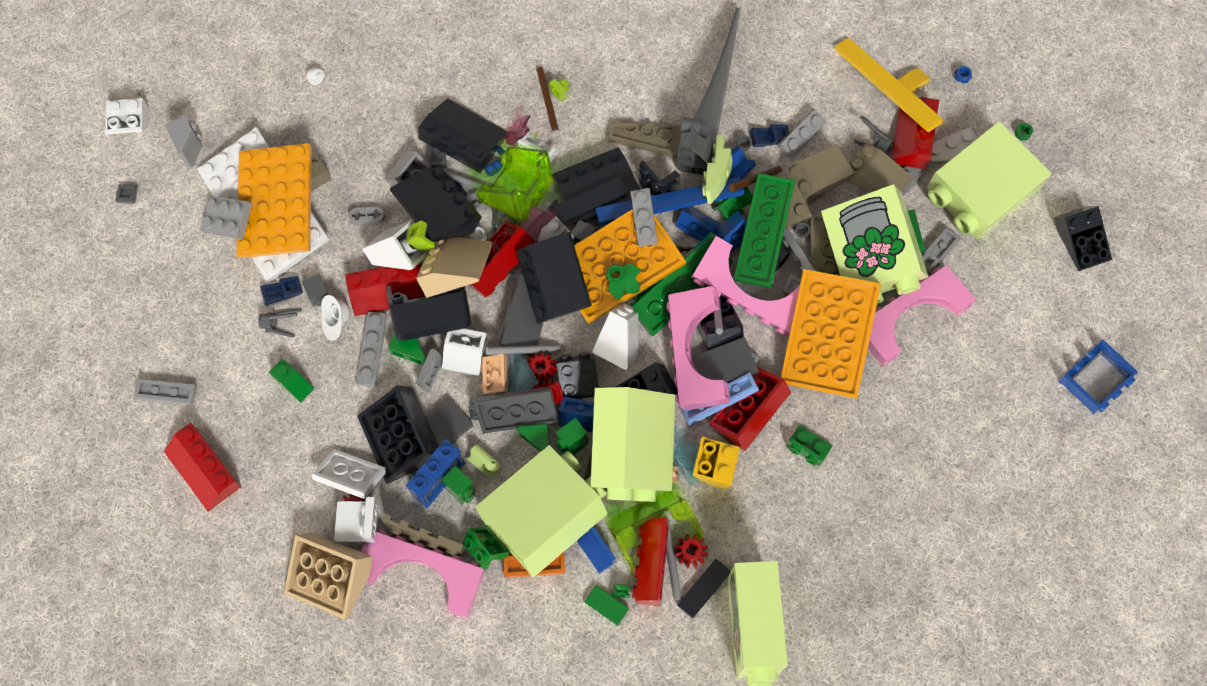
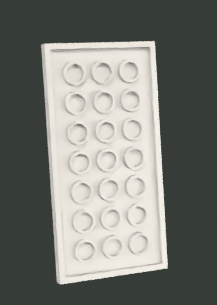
(222, 180)

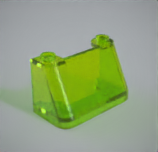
(520, 184)

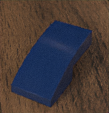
(768, 136)
(281, 291)

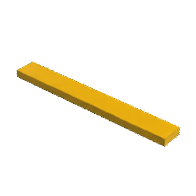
(889, 85)

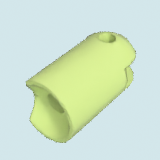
(483, 461)

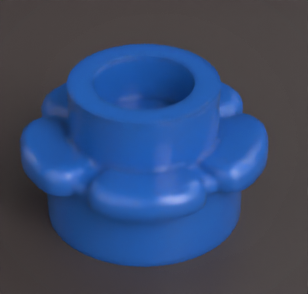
(966, 71)

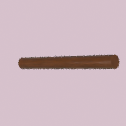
(547, 99)
(750, 180)

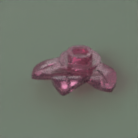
(517, 131)
(537, 221)

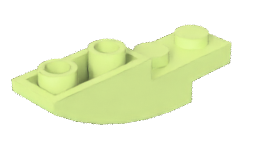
(717, 171)

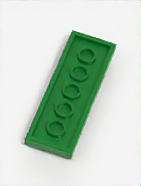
(764, 230)
(653, 302)

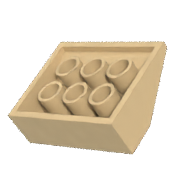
(453, 264)
(326, 574)

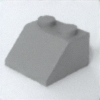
(185, 139)
(405, 167)

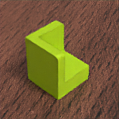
(417, 238)

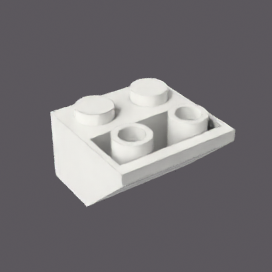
(126, 116)
(464, 351)

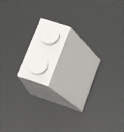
(392, 251)
(619, 337)

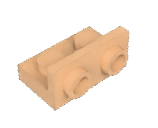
(494, 375)

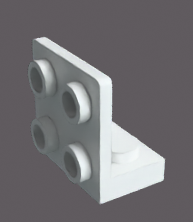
(356, 521)

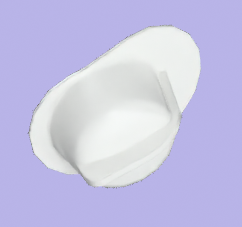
(334, 315)

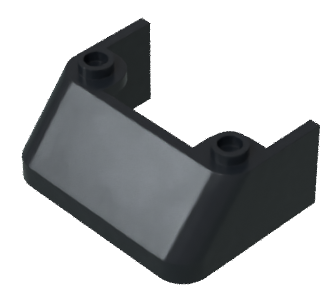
(429, 315)

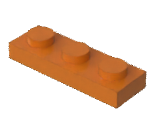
(513, 568)

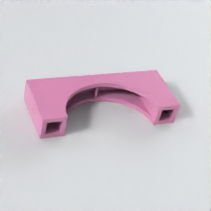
(715, 272)
(939, 288)
(686, 313)
(461, 578)

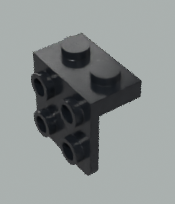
(650, 180)
(577, 375)

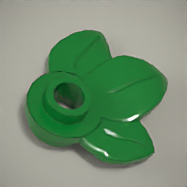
(625, 282)

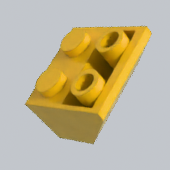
(715, 463)

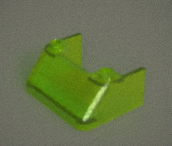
(623, 524)

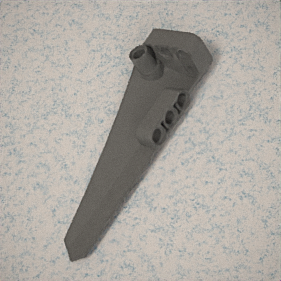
(701, 132)

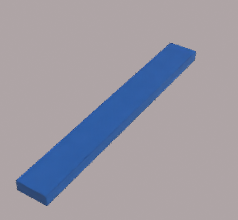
(666, 202)

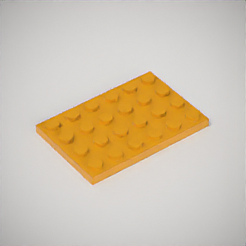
(280, 190)
(619, 246)
(830, 333)

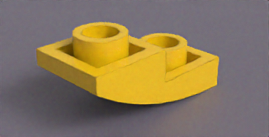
(914, 79)

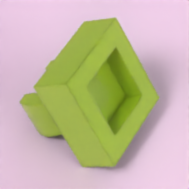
(559, 89)

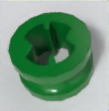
(1023, 126)
(621, 591)

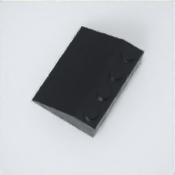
(461, 134)
(592, 173)
(438, 202)
(553, 278)
(398, 433)

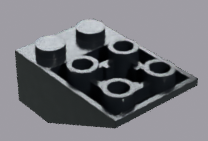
(1084, 236)
(731, 327)
(652, 378)

